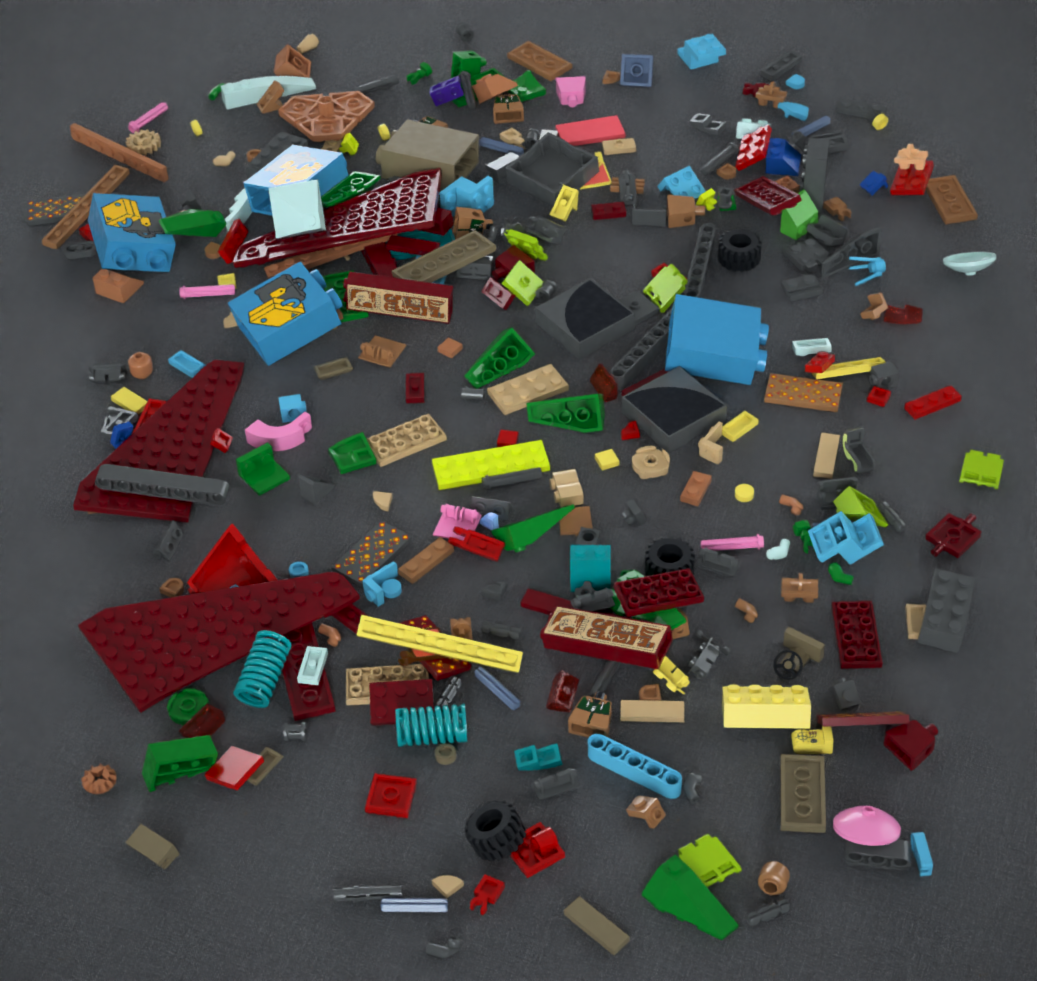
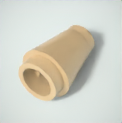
(308, 43)

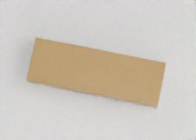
(826, 455)
(652, 711)

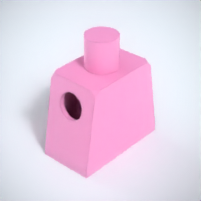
(571, 90)

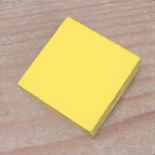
(227, 279)
(607, 459)

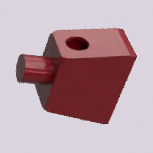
(508, 259)
(911, 742)

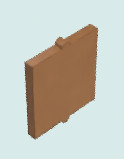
(574, 520)

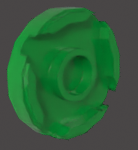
(185, 705)

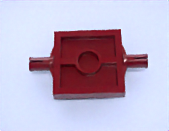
(953, 535)

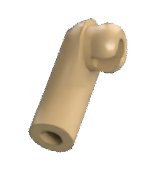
(224, 160)

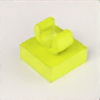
(349, 144)
(707, 199)

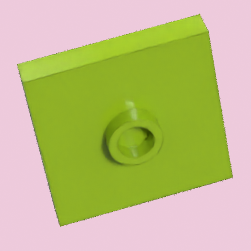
(522, 283)

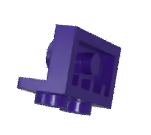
(446, 91)

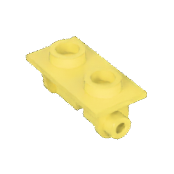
(676, 679)

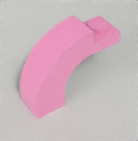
(280, 437)

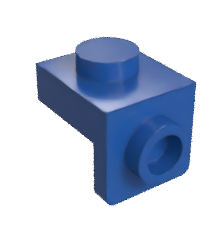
(874, 182)
(121, 433)

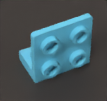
(682, 183)

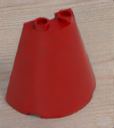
(229, 564)

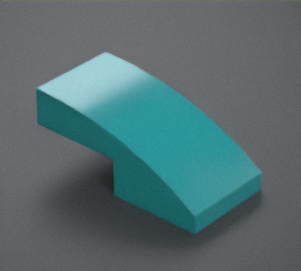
(538, 759)

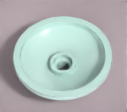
(969, 262)

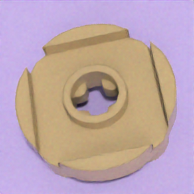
(650, 470)

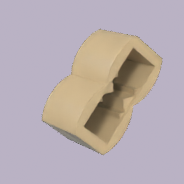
(566, 487)

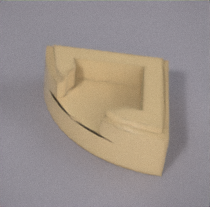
(229, 321)
(382, 499)
(447, 885)

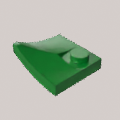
(527, 87)
(352, 453)

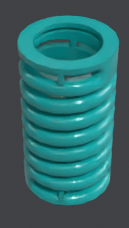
(262, 669)
(431, 725)

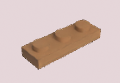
(426, 560)

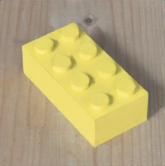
(766, 707)

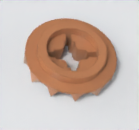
(101, 785)

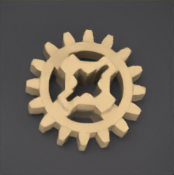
(143, 142)

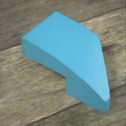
(794, 109)

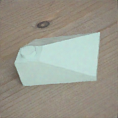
(297, 209)

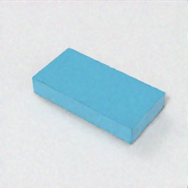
(186, 363)

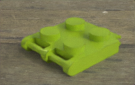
(526, 243)
(665, 287)
(982, 469)
(709, 860)

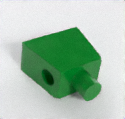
(467, 61)

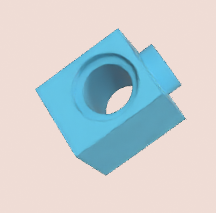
(291, 407)

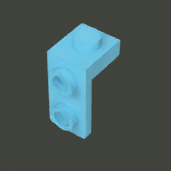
(373, 583)

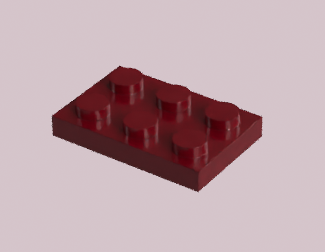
(391, 695)

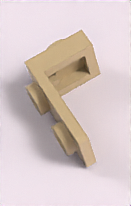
(707, 445)

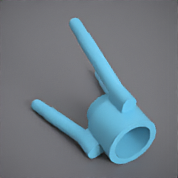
(875, 266)

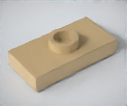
(619, 146)

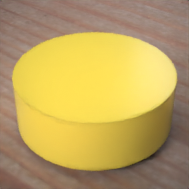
(880, 122)
(196, 127)
(384, 132)
(744, 493)

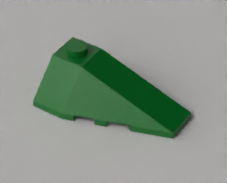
(349, 187)
(194, 223)
(501, 357)
(573, 413)
(525, 532)
(667, 617)
(683, 894)

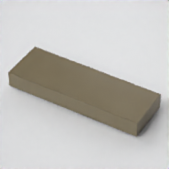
(596, 925)

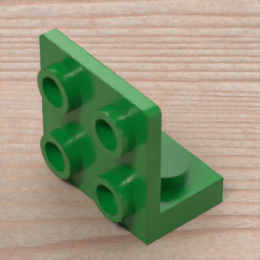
(261, 469)

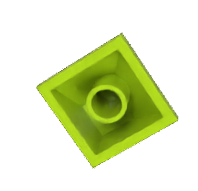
(857, 505)

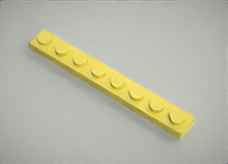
(439, 644)

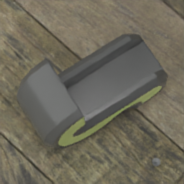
(856, 450)

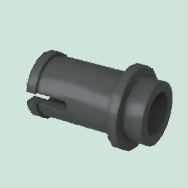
(471, 393)

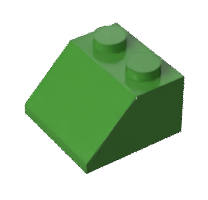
(796, 219)

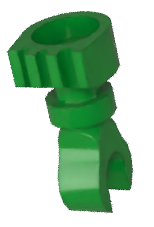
(425, 70)
(801, 529)

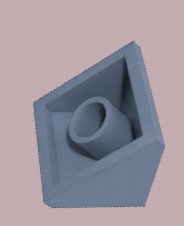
(636, 70)

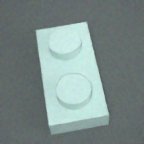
(812, 346)
(312, 665)

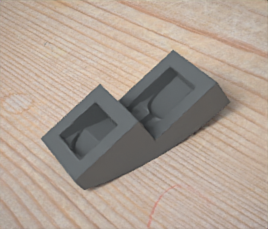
(706, 124)

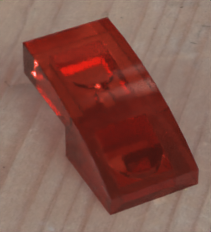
(908, 315)

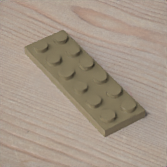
(446, 258)

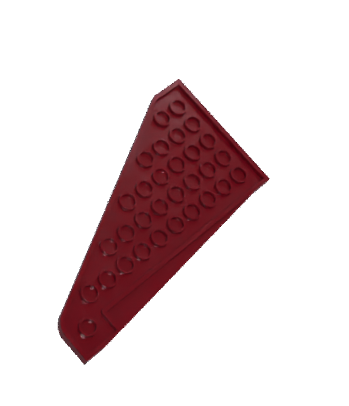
(384, 211)
(169, 441)
(180, 639)

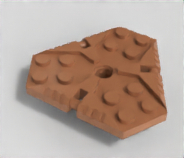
(326, 116)

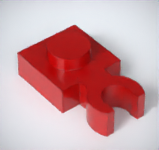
(486, 891)

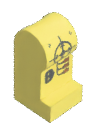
(813, 741)

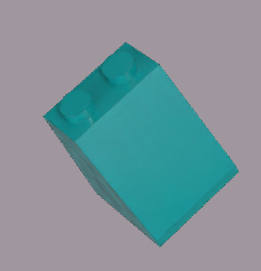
(590, 564)

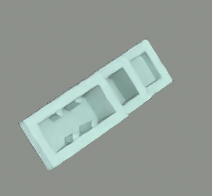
(240, 210)

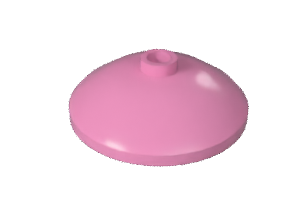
(867, 826)

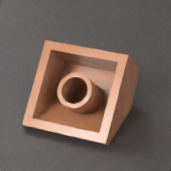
(291, 63)
(492, 86)
(115, 285)

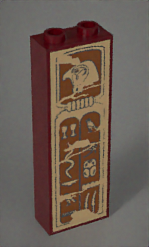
(398, 297)
(607, 637)

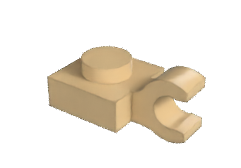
(511, 137)

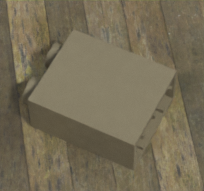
(428, 147)

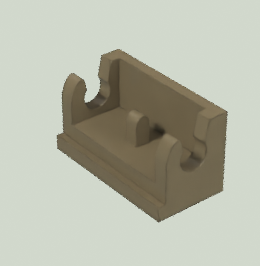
(153, 846)

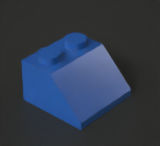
(782, 158)

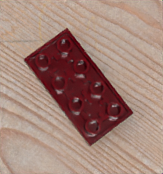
(658, 592)
(856, 634)

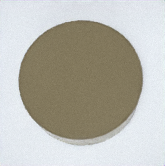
(445, 754)

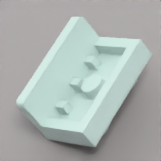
(746, 126)

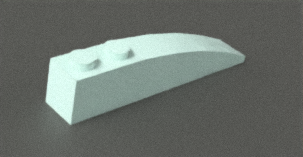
(252, 90)

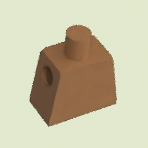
(682, 211)

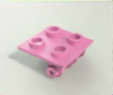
(453, 517)

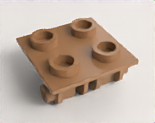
(381, 351)

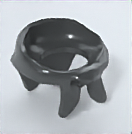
(514, 226)

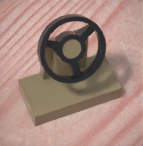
(801, 650)

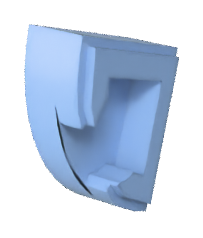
(490, 521)

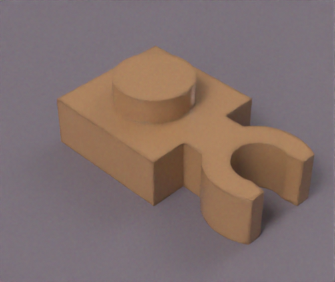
(837, 207)

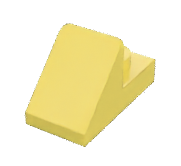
(565, 202)

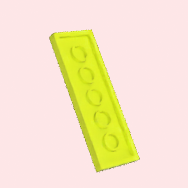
(473, 466)

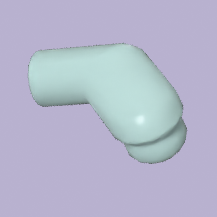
(780, 551)

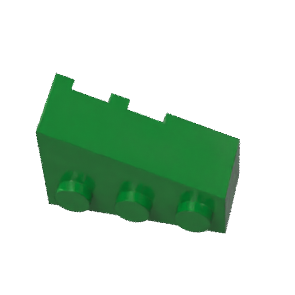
(176, 759)

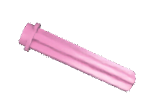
(147, 117)
(206, 291)
(734, 543)

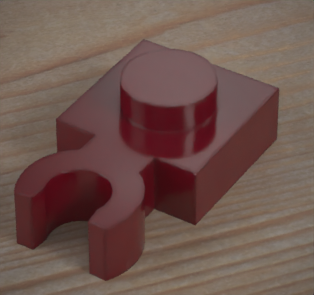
(752, 89)

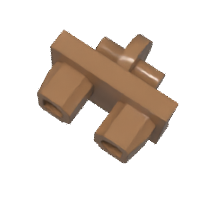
(770, 93)
(799, 588)
(461, 628)

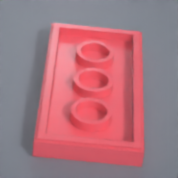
(591, 131)

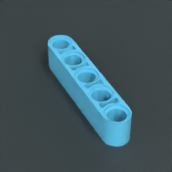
(635, 766)

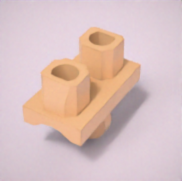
(911, 156)

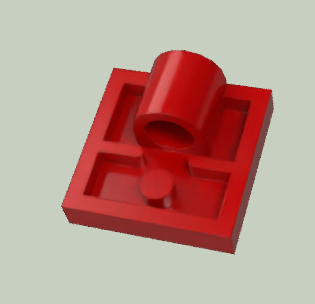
(538, 850)

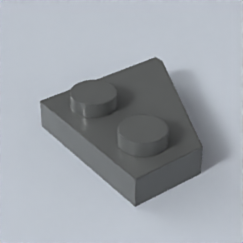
(115, 417)

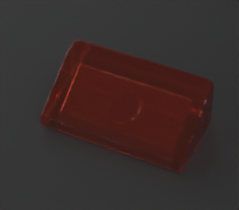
(604, 383)
(562, 692)
(203, 722)

